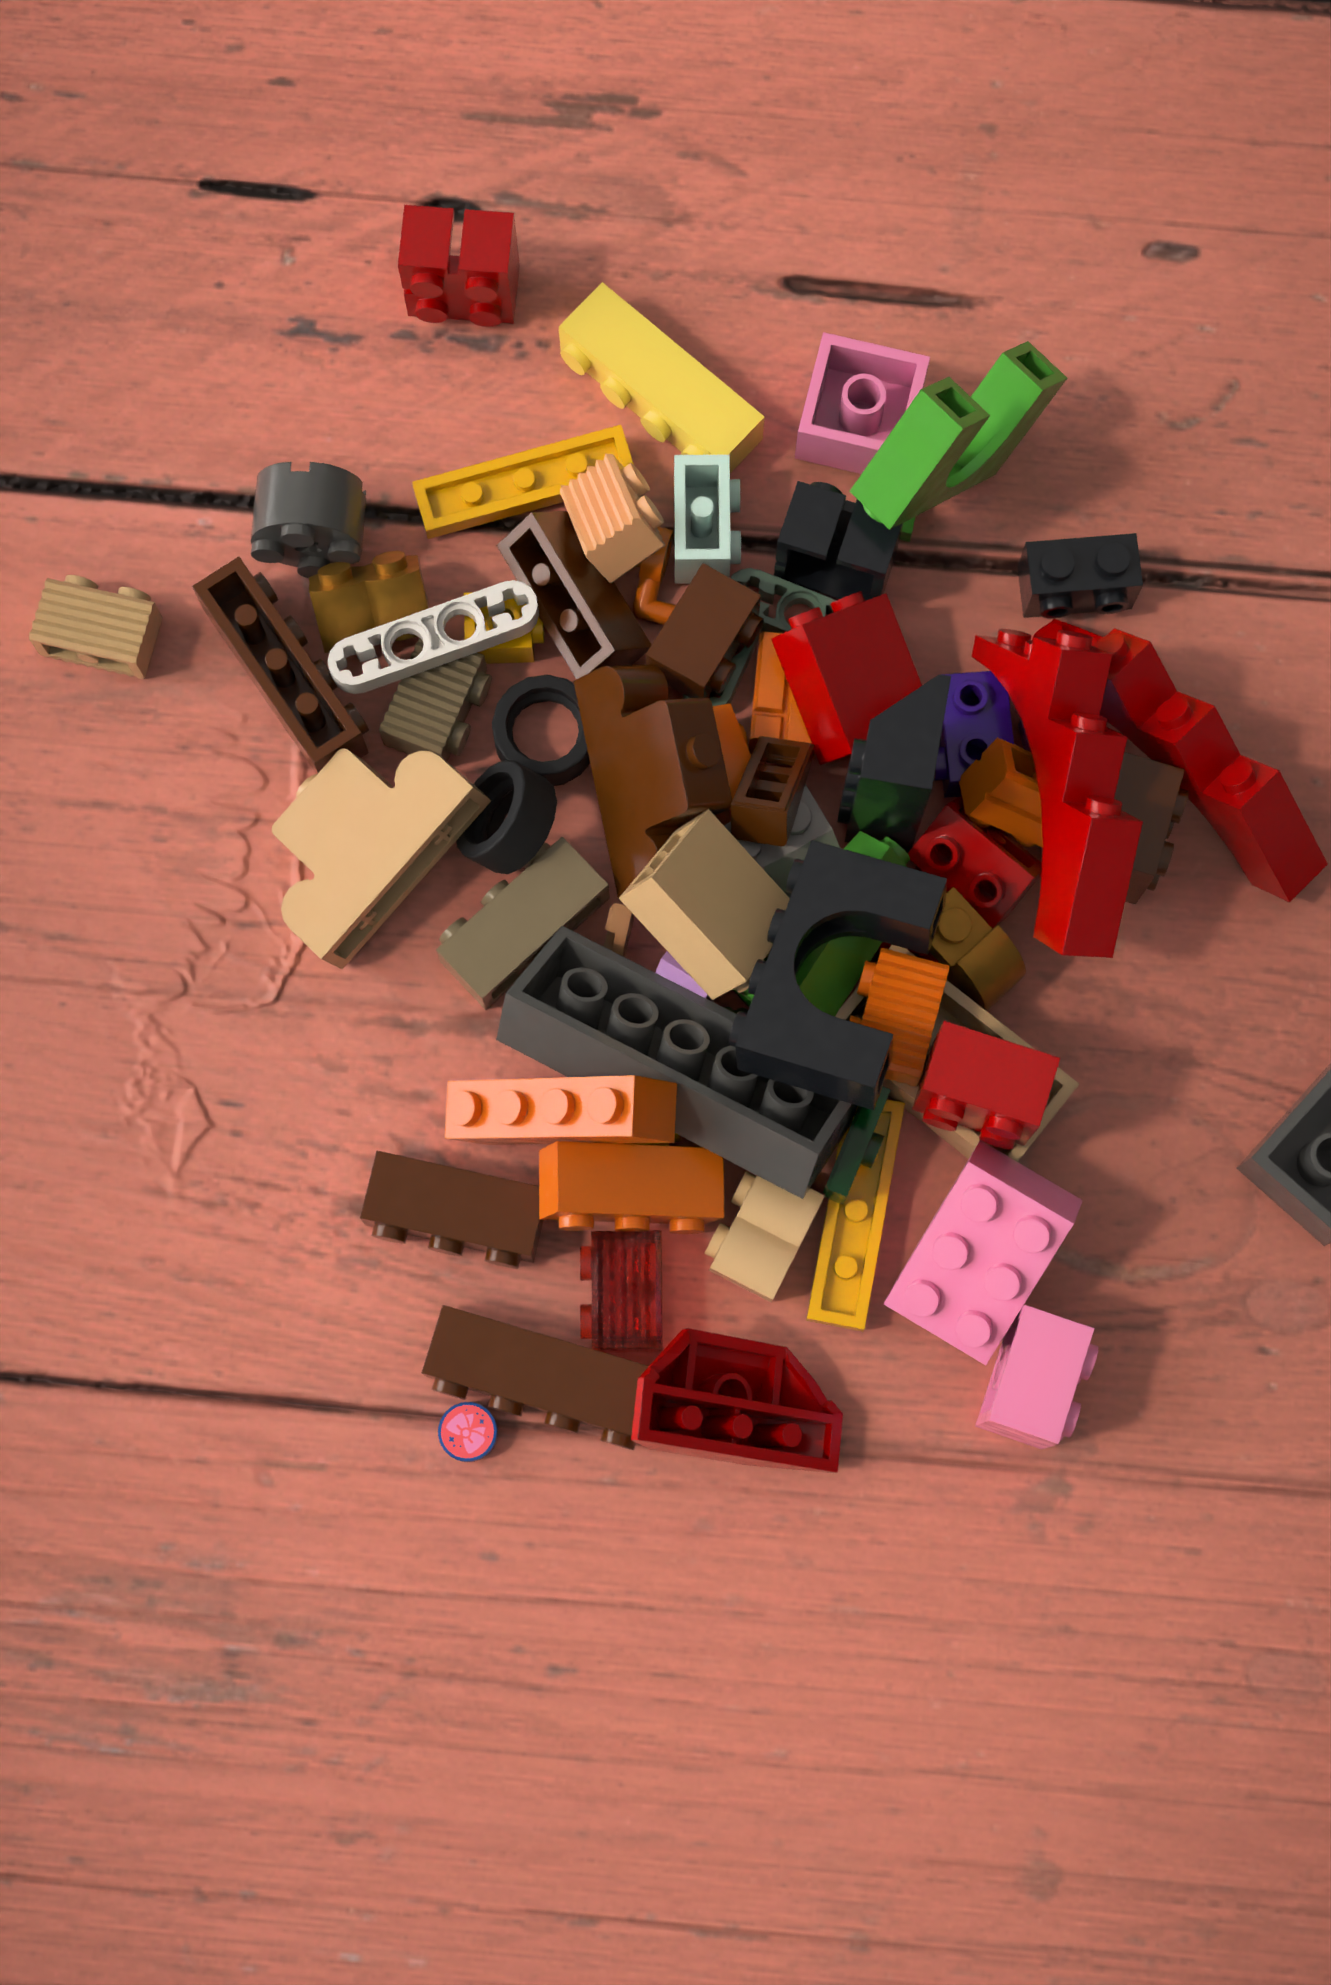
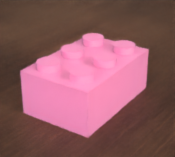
(983, 1252)

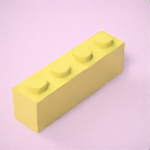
(657, 379)

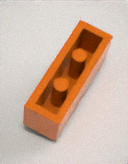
(630, 1186)

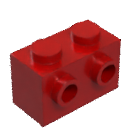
(977, 861)

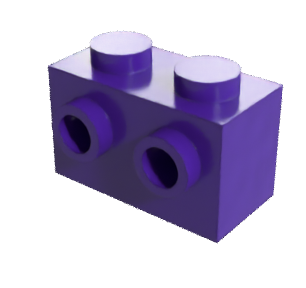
(973, 719)

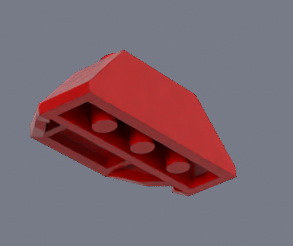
(736, 1405)

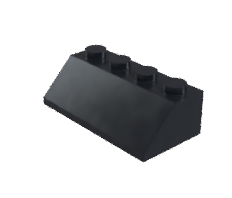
(895, 767)

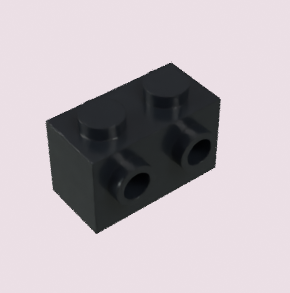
(1079, 576)

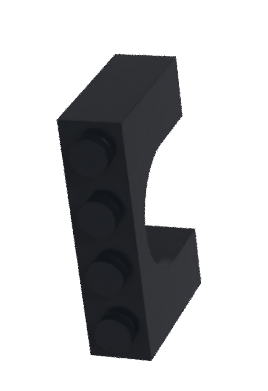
(831, 898)

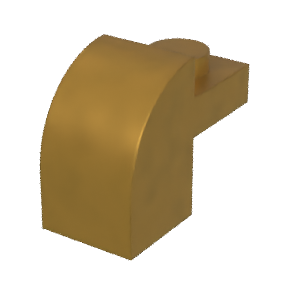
(980, 958)

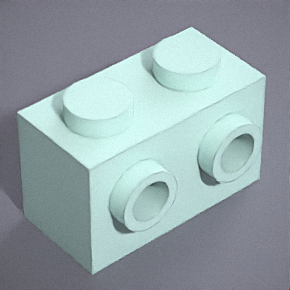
(702, 515)

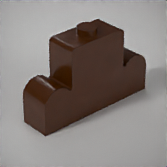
(649, 760)

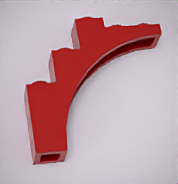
(1077, 767)
(1235, 794)

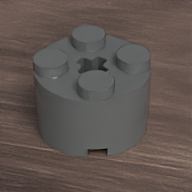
(308, 517)

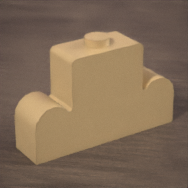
(368, 844)

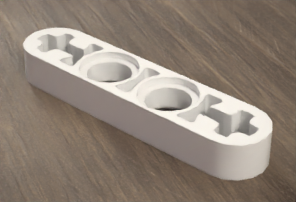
(437, 646)

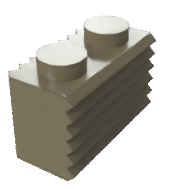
(433, 706)

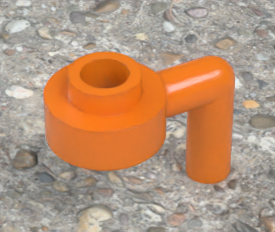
(650, 578)

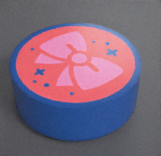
(468, 1432)

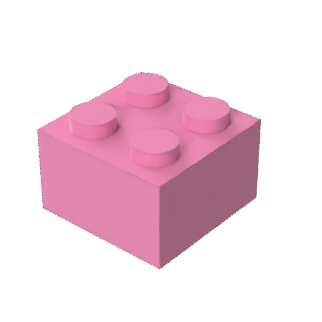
(856, 400)
(1037, 1379)

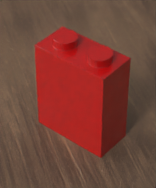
(845, 669)

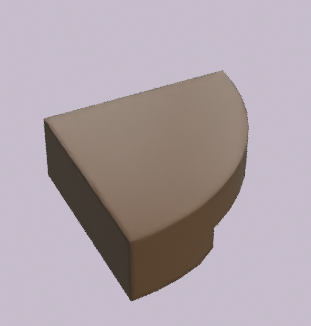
(618, 928)

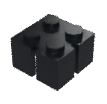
(834, 544)

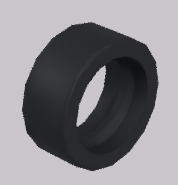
(519, 697)
(530, 811)

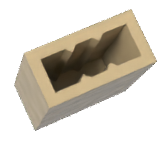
(707, 904)

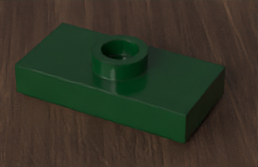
(858, 1148)

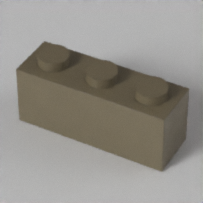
(520, 920)

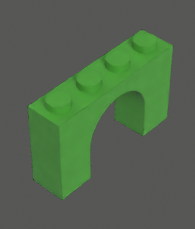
(956, 439)

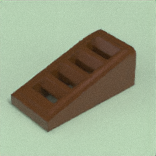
(770, 794)

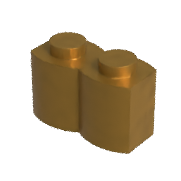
(366, 596)

